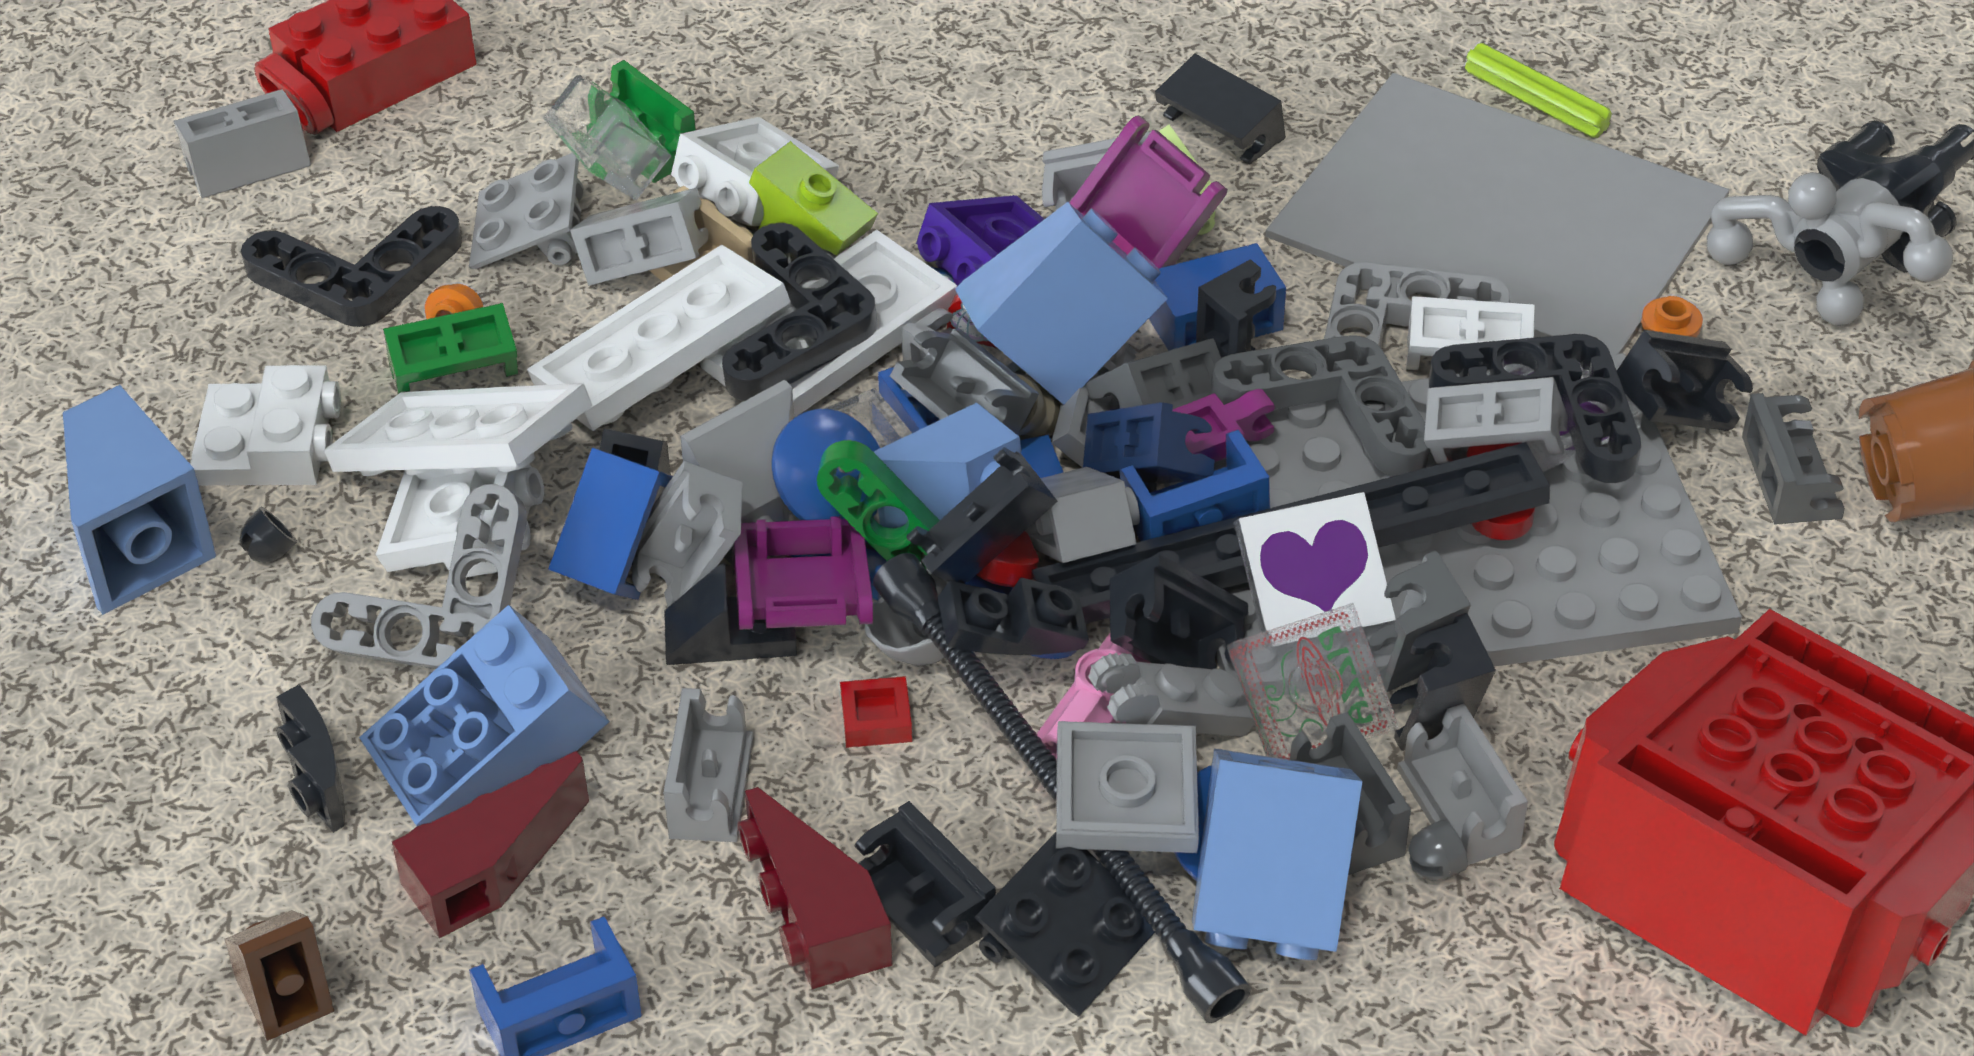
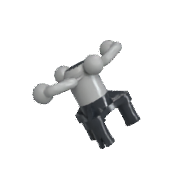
(1854, 213)

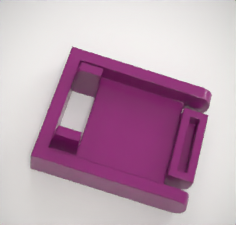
(1150, 193)
(801, 588)

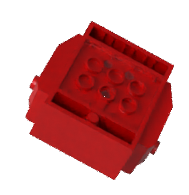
(1776, 819)

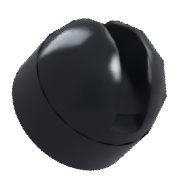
(265, 537)

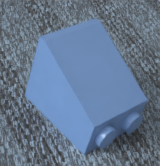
(1062, 299)
(130, 500)
(1275, 853)

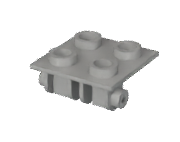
(529, 212)

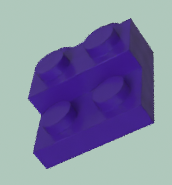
(972, 231)

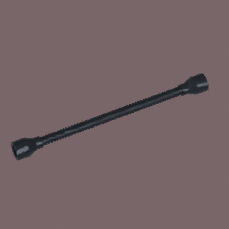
(1205, 974)

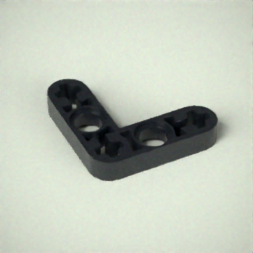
(422, 240)
(833, 315)
(1558, 358)

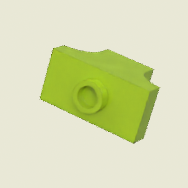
(810, 198)

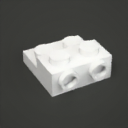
(723, 160)
(267, 429)
(429, 510)

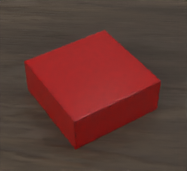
(876, 711)

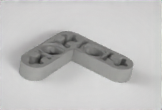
(1389, 293)
(459, 607)

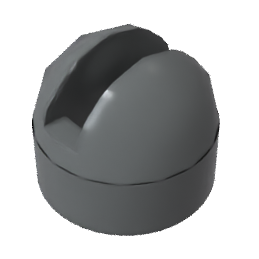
(1437, 852)

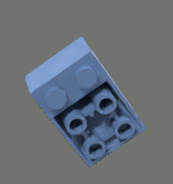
(483, 720)

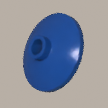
(798, 458)

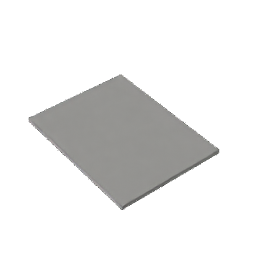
(1503, 198)

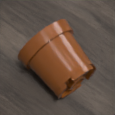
(1922, 447)

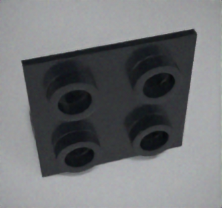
(1064, 924)

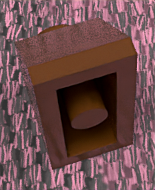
(280, 973)

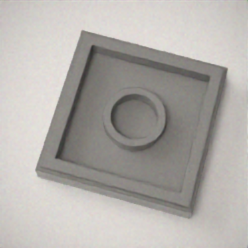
(1126, 787)

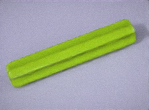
(1538, 90)

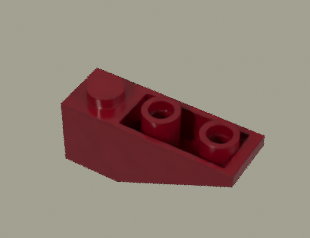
(487, 848)
(823, 895)

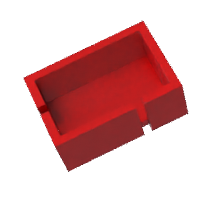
(375, 51)

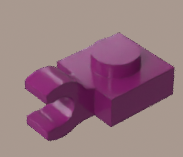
(1243, 414)

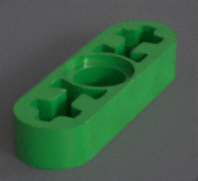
(882, 490)

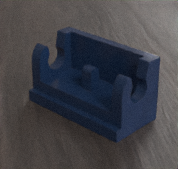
(1150, 440)

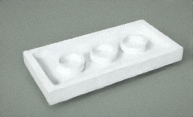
(903, 293)
(663, 333)
(459, 429)

